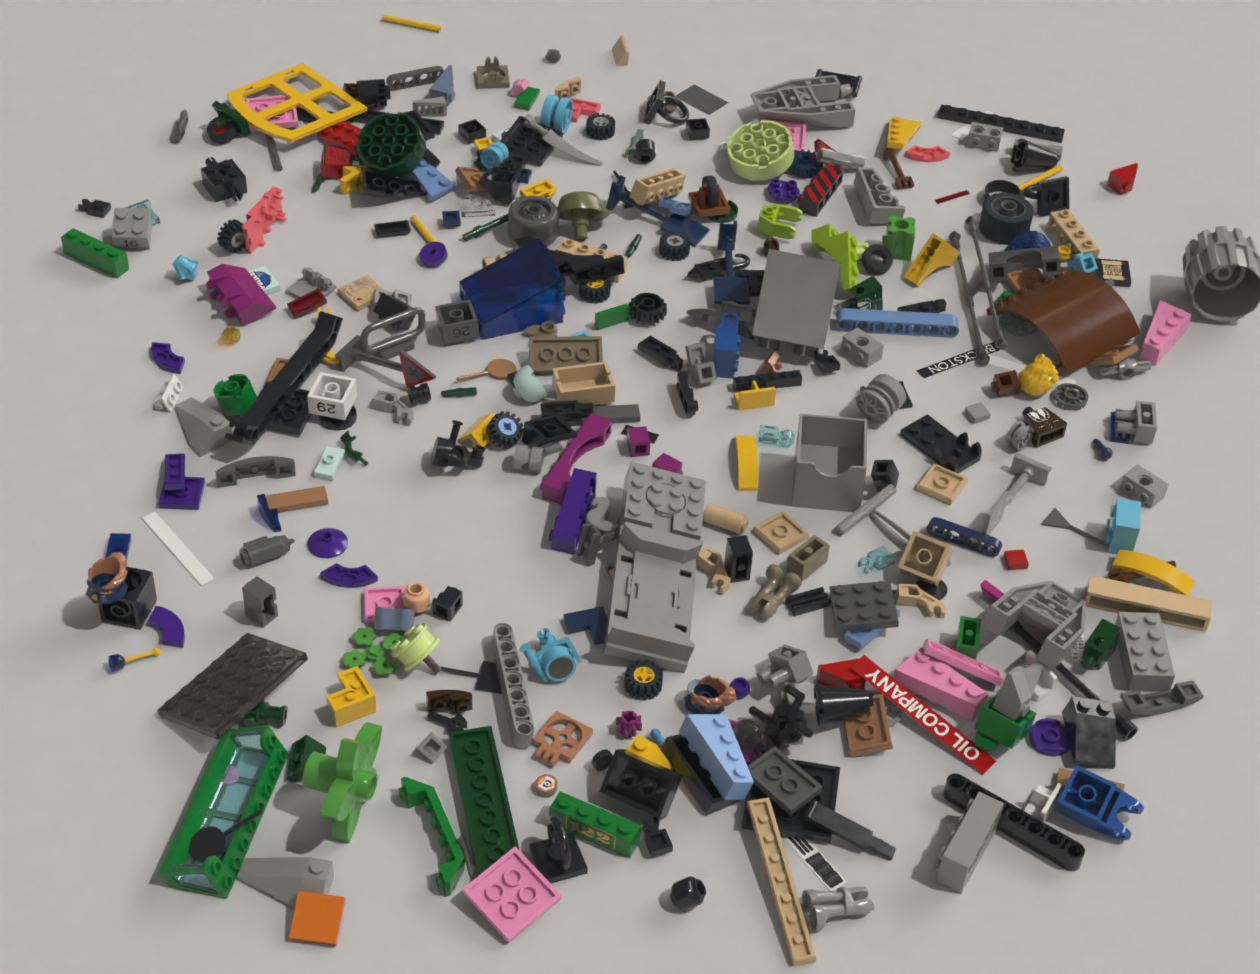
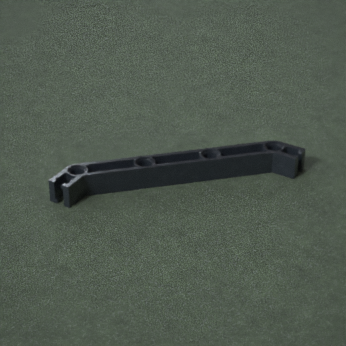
(287, 381)

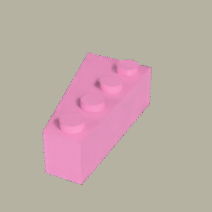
(1165, 330)
(941, 685)

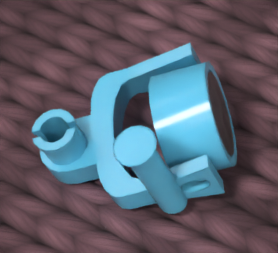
(554, 657)

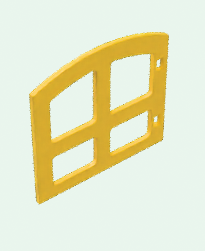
(296, 99)

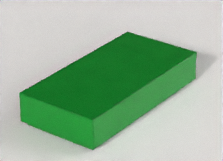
(527, 98)
(612, 316)

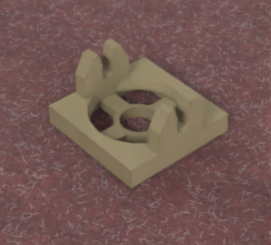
(493, 70)

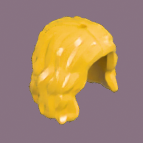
(1038, 376)

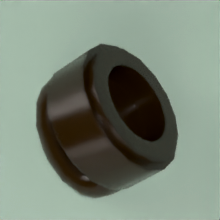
(770, 243)

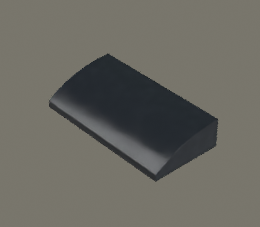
(694, 775)

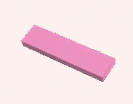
(963, 662)

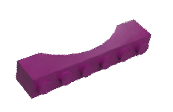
(591, 435)

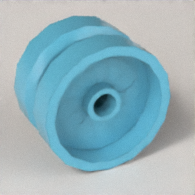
(557, 113)

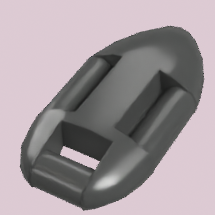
(181, 126)

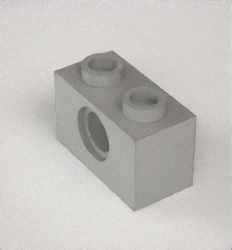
(862, 347)
(1144, 486)

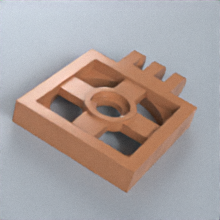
(554, 751)

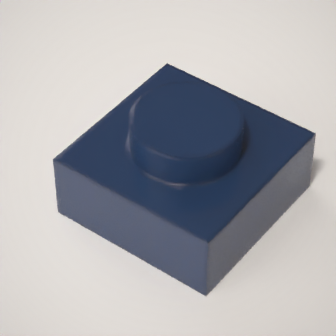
(451, 218)

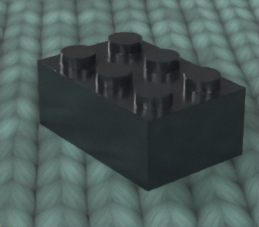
(641, 783)

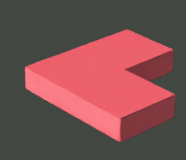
(584, 107)

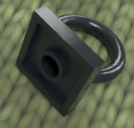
(656, 103)
(1050, 196)
(559, 855)

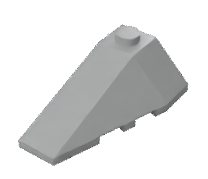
(203, 426)
(1018, 691)
(287, 876)

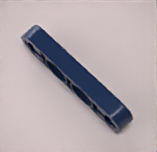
(964, 535)

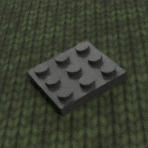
(863, 606)

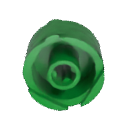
(235, 395)

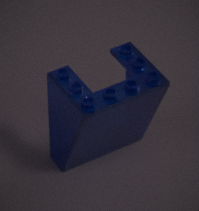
(516, 292)

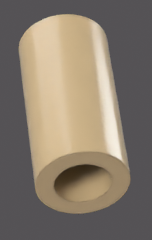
(725, 518)

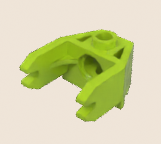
(769, 221)

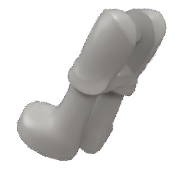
(852, 902)

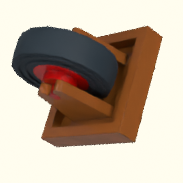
(709, 199)

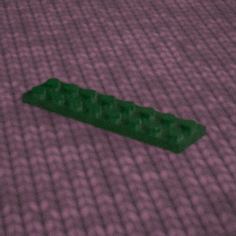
(483, 795)

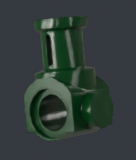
(264, 712)

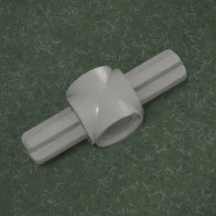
(1125, 369)

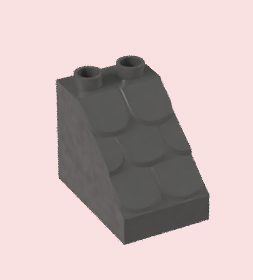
(795, 302)

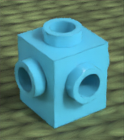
(1083, 262)

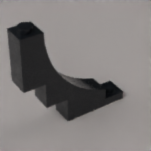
(581, 267)

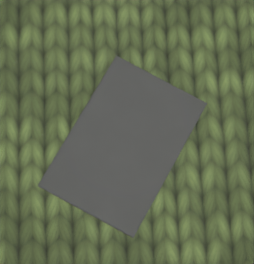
(701, 99)

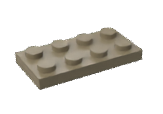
(558, 352)

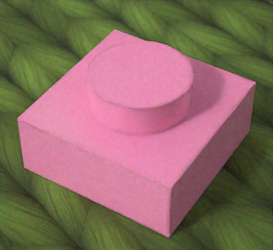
(519, 86)

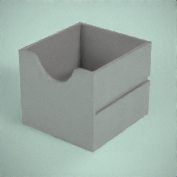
(830, 462)

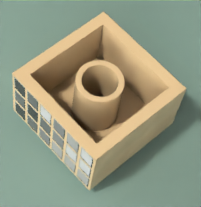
(925, 558)

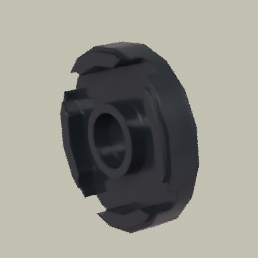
(338, 424)

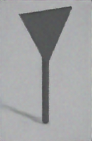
(1055, 519)

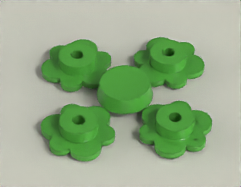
(373, 652)

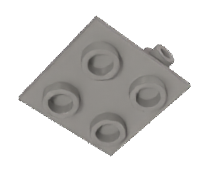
(310, 282)

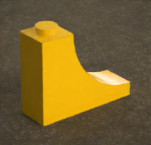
(932, 256)

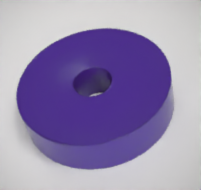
(433, 254)

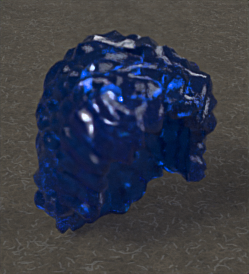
(1028, 240)

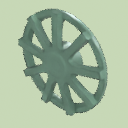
(1017, 324)

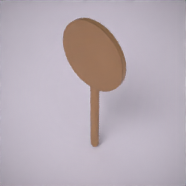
(498, 368)

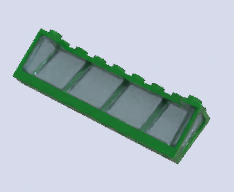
(231, 789)

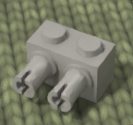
(1142, 422)
(786, 664)

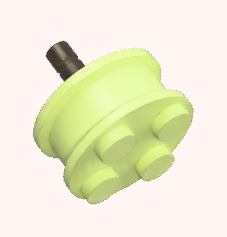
(416, 647)

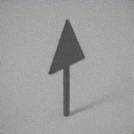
(467, 855)

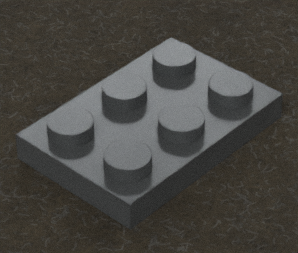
(783, 780)

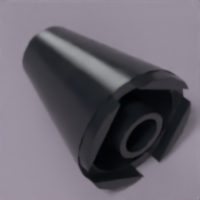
(1032, 157)
(840, 703)

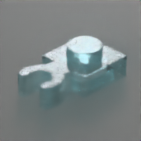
(878, 558)

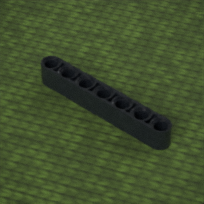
(1020, 825)

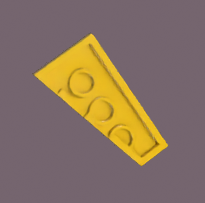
(901, 131)

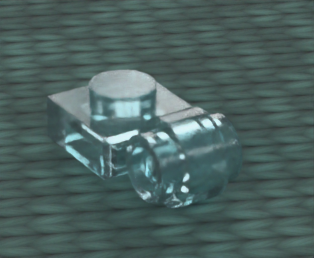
(771, 435)

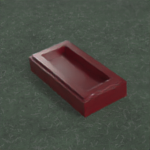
(307, 303)

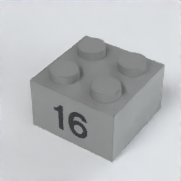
(132, 228)

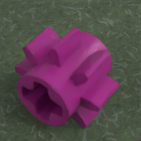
(629, 723)

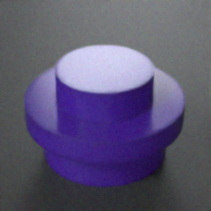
(741, 687)

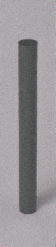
(274, 152)

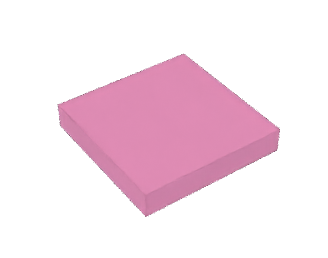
(381, 598)

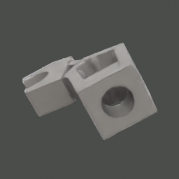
(389, 403)

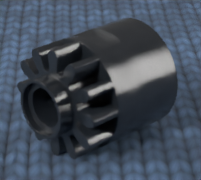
(373, 92)

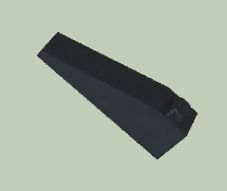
(504, 180)

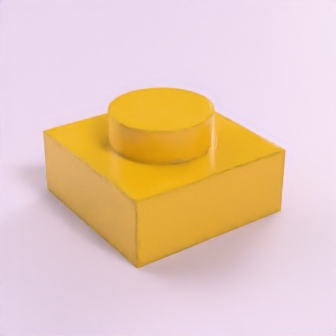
(482, 144)

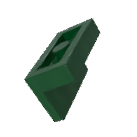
(299, 755)

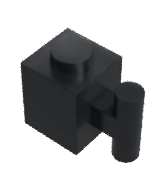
(884, 473)

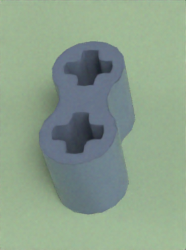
(393, 618)

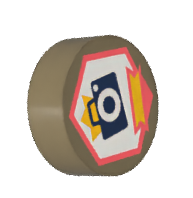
(546, 785)

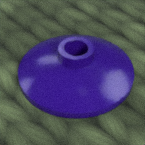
(327, 543)

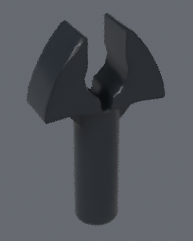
(451, 723)

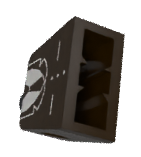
(1046, 425)

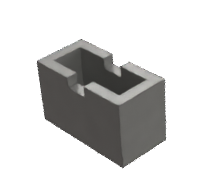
(259, 601)

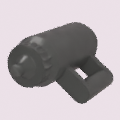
(264, 549)

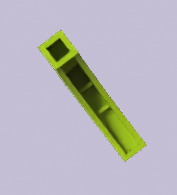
(842, 249)

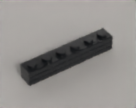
(776, 380)

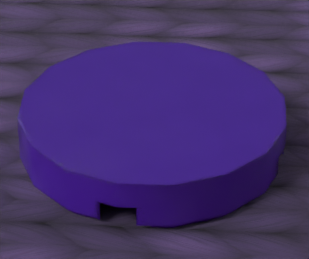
(1049, 737)

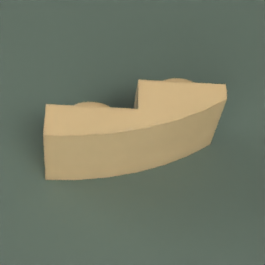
(568, 88)

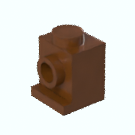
(1006, 383)

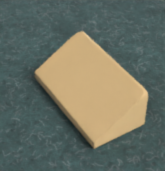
(620, 52)

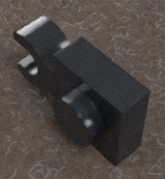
(96, 208)
(825, 362)
(655, 839)

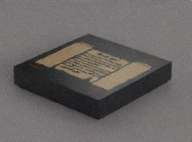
(1114, 269)

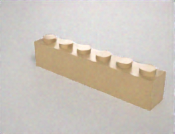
(1127, 597)

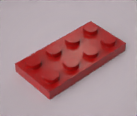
(342, 136)

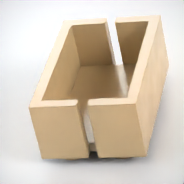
(584, 383)

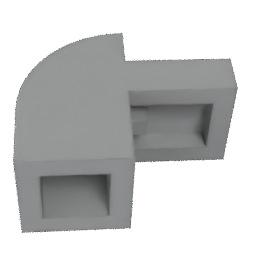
(698, 365)

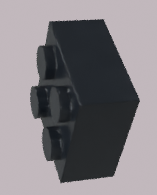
(697, 128)
(472, 130)

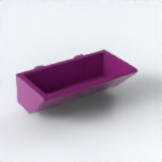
(239, 292)

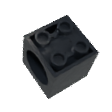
(136, 604)

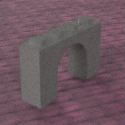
(1005, 261)

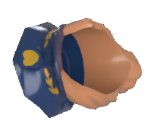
(107, 579)
(708, 695)

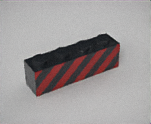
(820, 189)

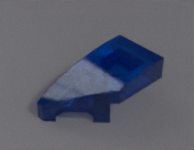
(269, 516)

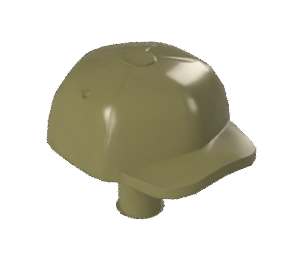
(580, 209)

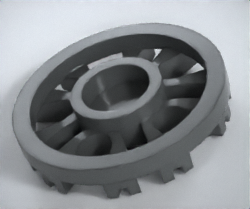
(1071, 396)

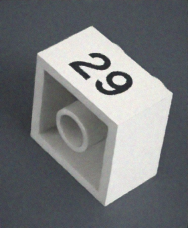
(332, 396)

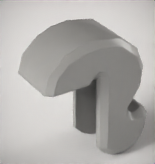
(598, 515)

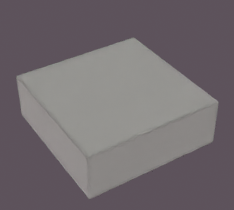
(977, 412)

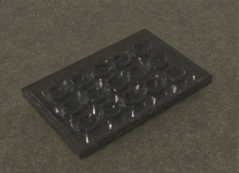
(232, 685)

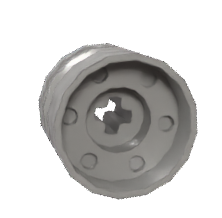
(881, 398)

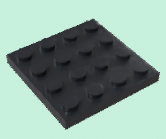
(795, 824)

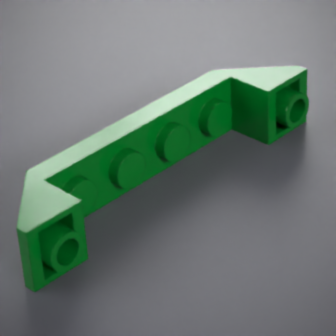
(418, 793)

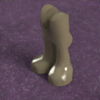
(775, 577)

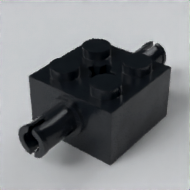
(223, 180)

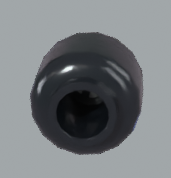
(645, 150)
(688, 893)

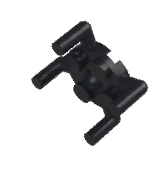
(781, 716)

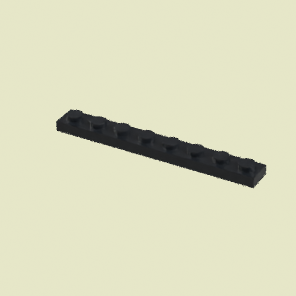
(1007, 123)

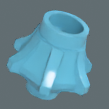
(185, 268)

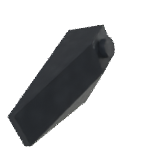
(378, 184)

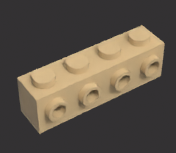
(657, 186)
(1071, 233)
(572, 247)

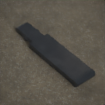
(847, 830)

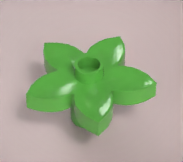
(345, 779)

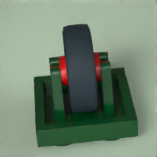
(226, 124)

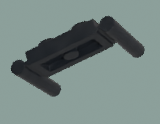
(855, 82)

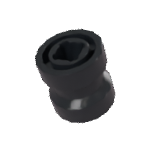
(419, 393)

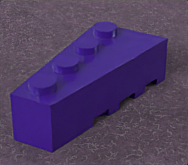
(573, 511)

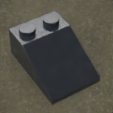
(1091, 731)

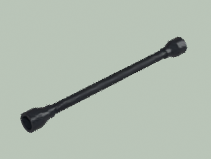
(1123, 726)

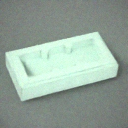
(329, 463)

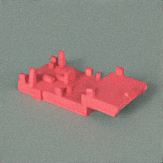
(261, 217)

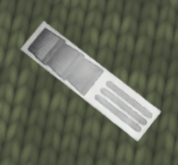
(816, 862)

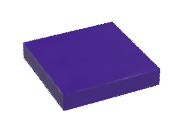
(183, 498)

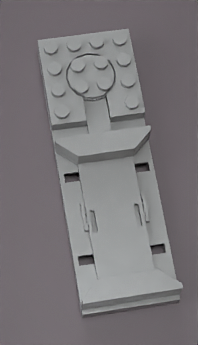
(662, 535)

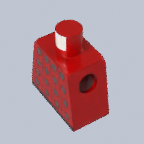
(333, 160)

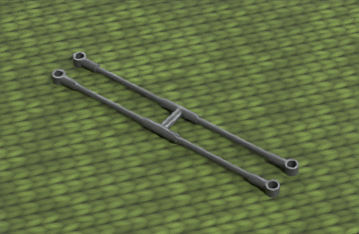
(1000, 343)

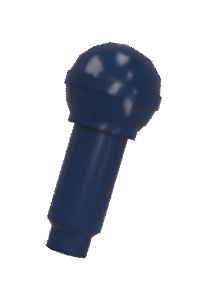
(1105, 452)

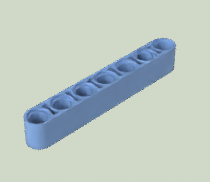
(898, 322)

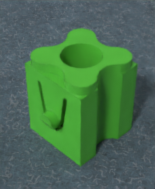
(900, 237)

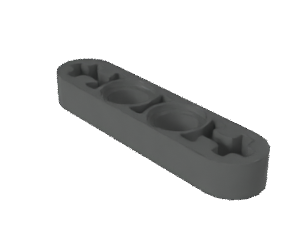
(415, 74)

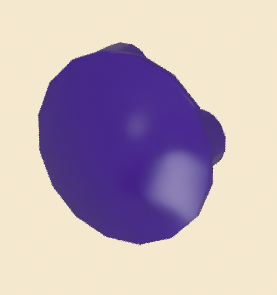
(783, 190)

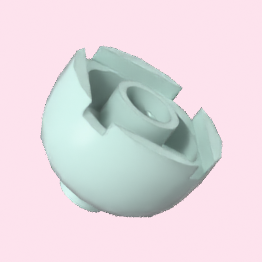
(528, 385)

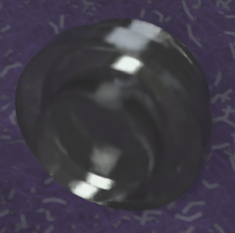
(553, 55)

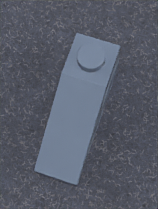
(444, 86)

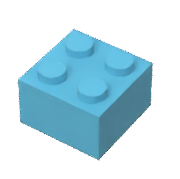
(1123, 525)

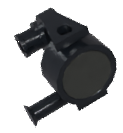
(444, 447)

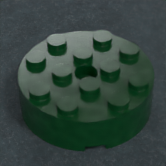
(391, 144)

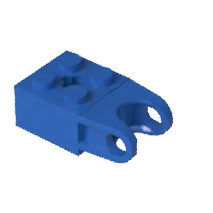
(725, 346)
(1102, 806)

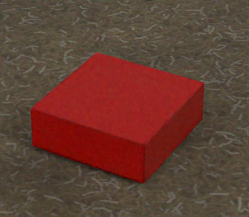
(1016, 559)

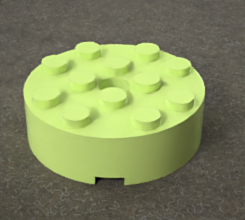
(760, 150)

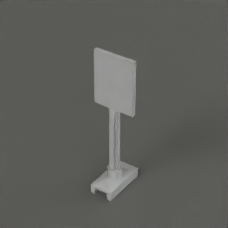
(1028, 470)

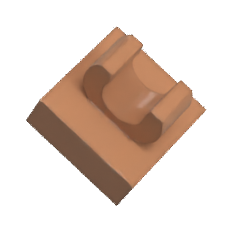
(770, 364)

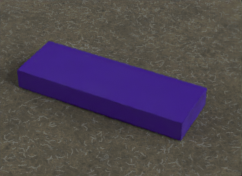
(174, 471)

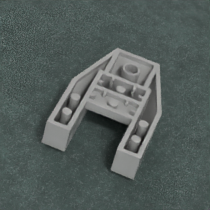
(799, 102)
(1046, 608)

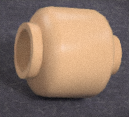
(416, 597)

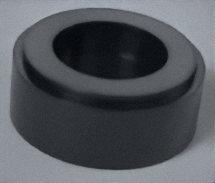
(602, 759)

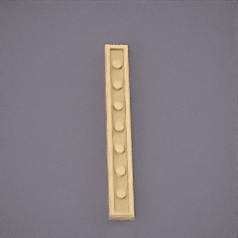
(781, 882)

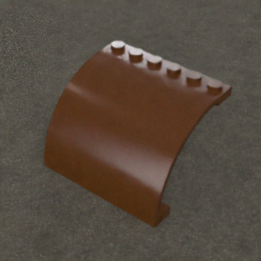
(1075, 315)

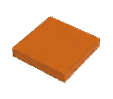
(317, 918)

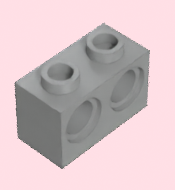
(984, 136)

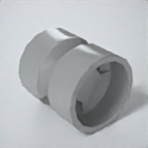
(528, 458)

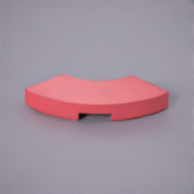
(927, 154)

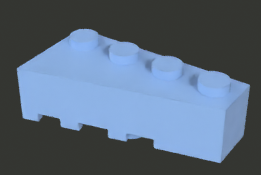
(719, 753)

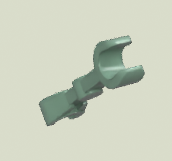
(639, 135)

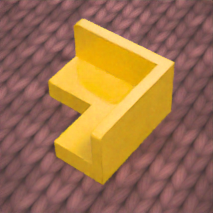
(354, 700)

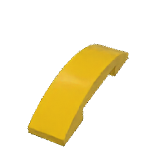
(747, 462)
(1155, 570)

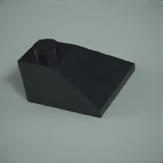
(546, 431)

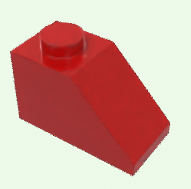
(1123, 178)
(840, 675)

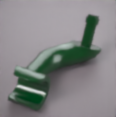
(354, 455)

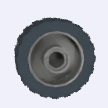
(1005, 217)

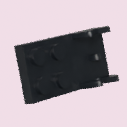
(942, 445)

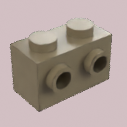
(808, 557)

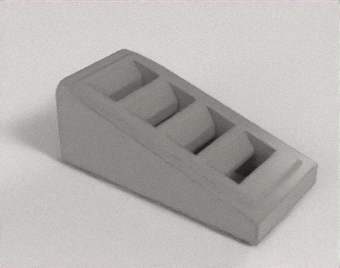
(436, 111)

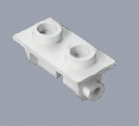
(169, 394)

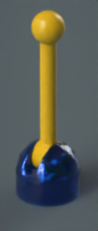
(117, 661)

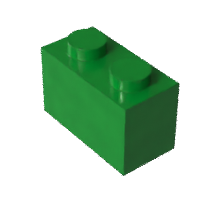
(968, 636)

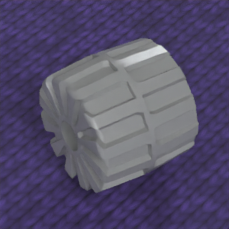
(1222, 274)

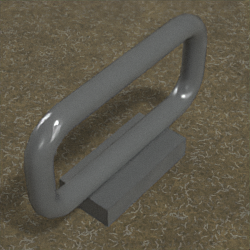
(391, 347)

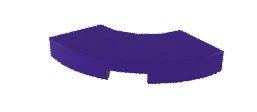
(166, 358)
(349, 577)
(169, 625)

